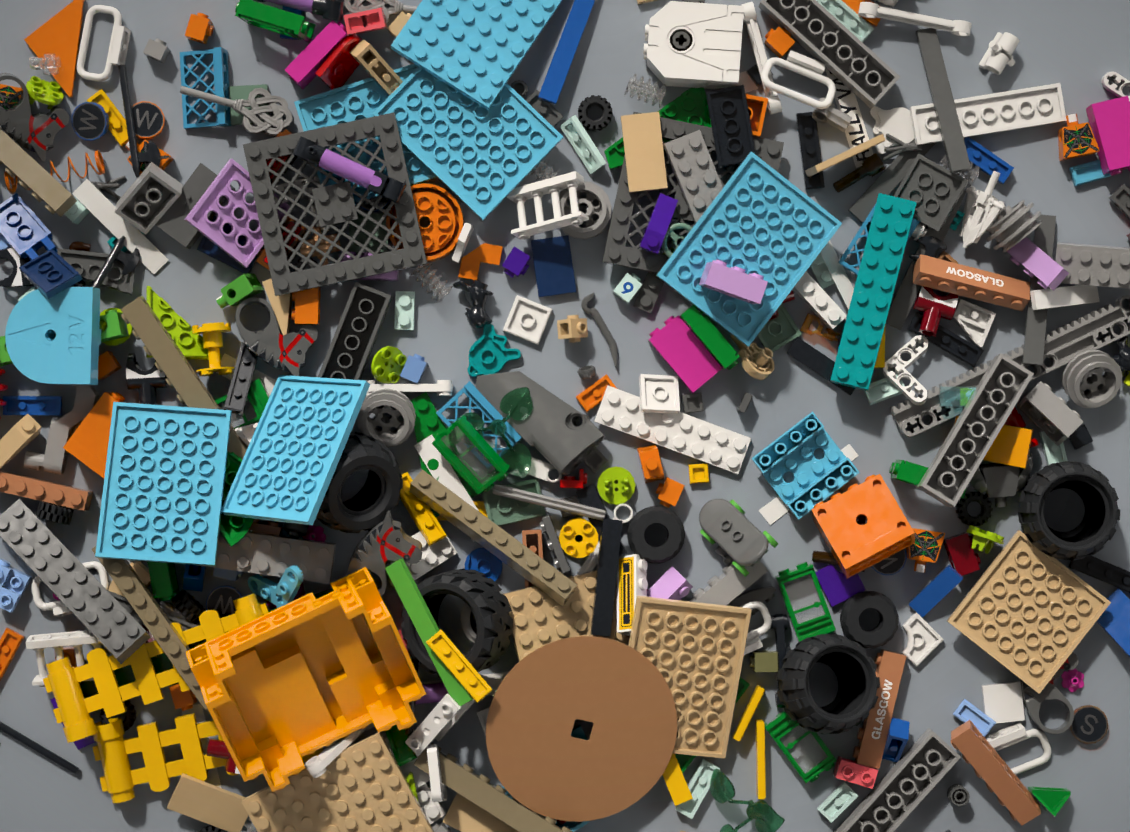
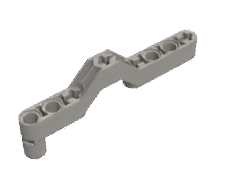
(60, 432)

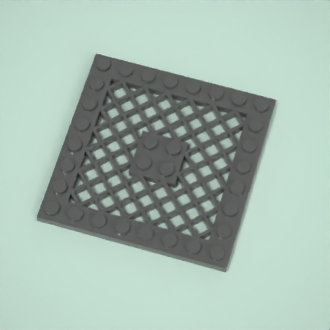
(333, 206)
(616, 250)

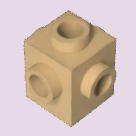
(572, 328)

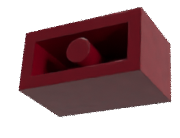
(962, 554)

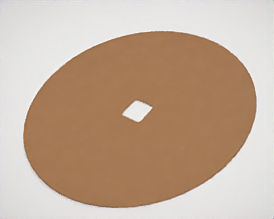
(590, 682)

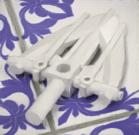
(976, 225)

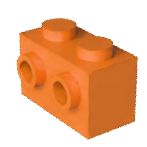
(307, 306)

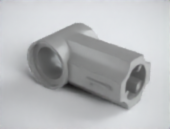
(832, 116)

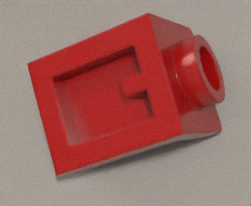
(570, 482)

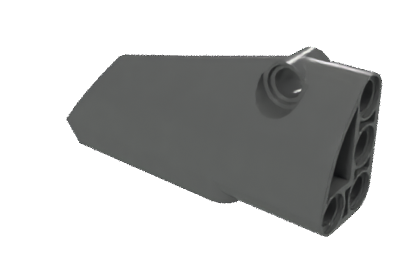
(551, 423)

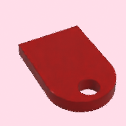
(339, 63)

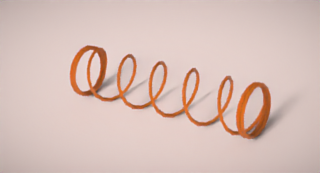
(99, 162)

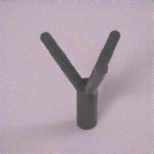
(904, 147)
(110, 184)

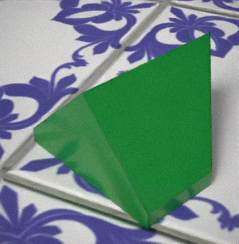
(1050, 798)

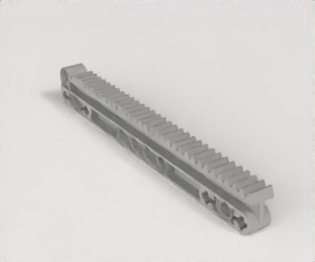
(1059, 346)

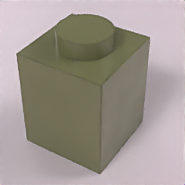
(764, 661)

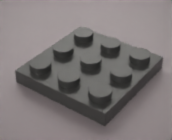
(933, 190)
(554, 544)

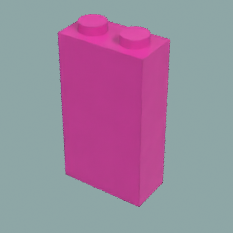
(305, 65)
(1112, 133)
(684, 353)

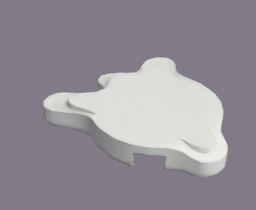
(894, 122)

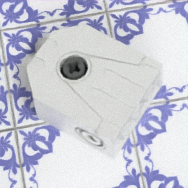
(710, 44)

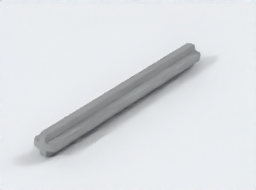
(549, 502)

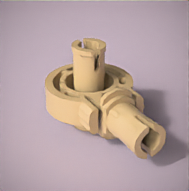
(754, 359)

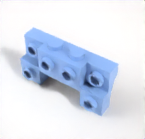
(11, 585)

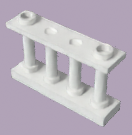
(536, 191)
(57, 642)
(437, 723)

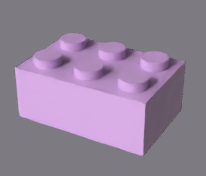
(733, 282)

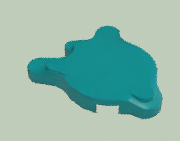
(489, 353)

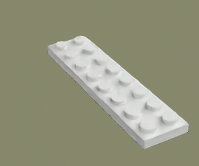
(994, 113)
(673, 431)

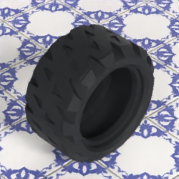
(487, 605)

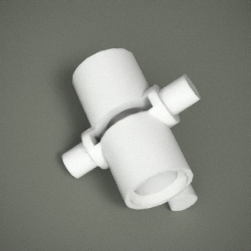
(1000, 53)

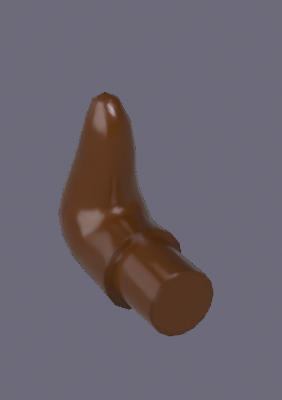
(81, 246)

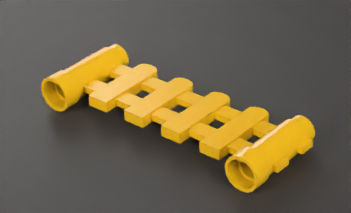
(65, 679)
(114, 751)

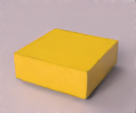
(698, 473)

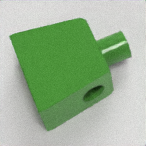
(239, 290)

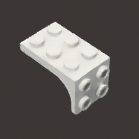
(431, 556)

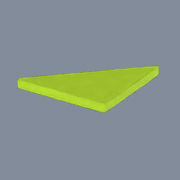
(179, 330)

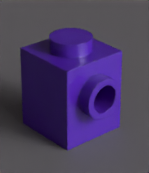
(516, 263)

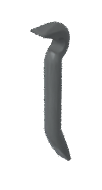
(602, 326)

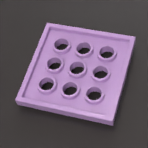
(214, 230)

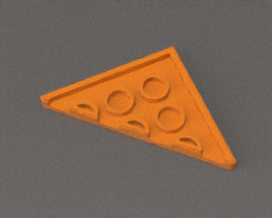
(61, 37)

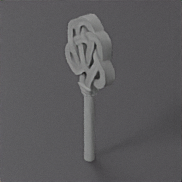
(397, 7)
(240, 104)

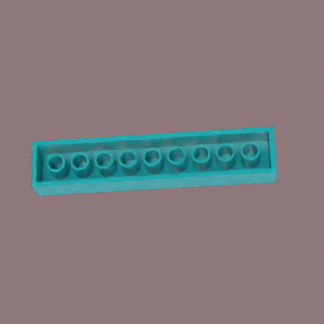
(873, 292)

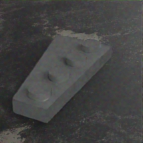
(89, 265)

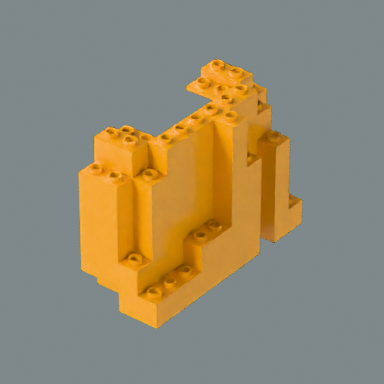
(306, 678)

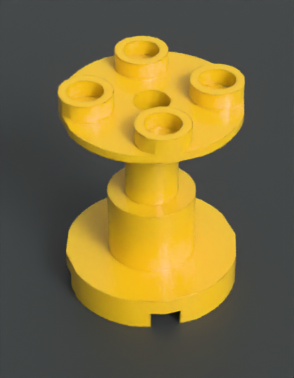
(213, 341)
(576, 548)

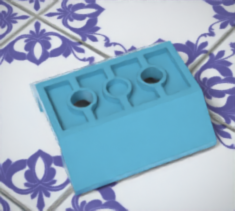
(813, 477)

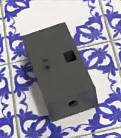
(173, 220)

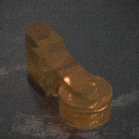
(831, 335)

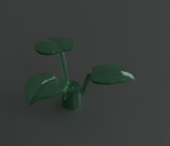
(519, 407)
(766, 818)

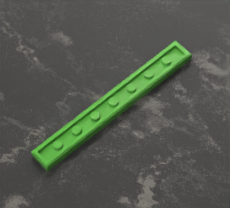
(424, 624)

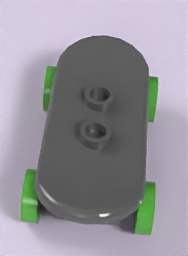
(728, 527)

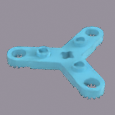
(280, 593)

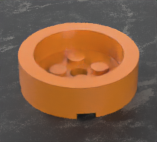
(445, 220)

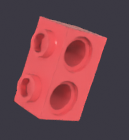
(365, 21)
(855, 773)

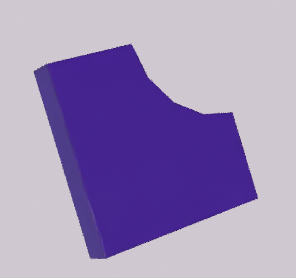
(836, 585)

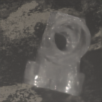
(49, 64)

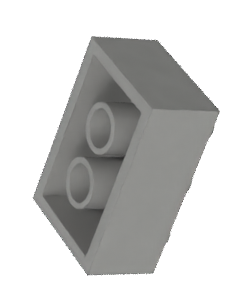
(148, 198)
(1050, 413)

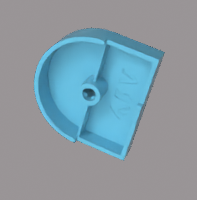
(75, 350)

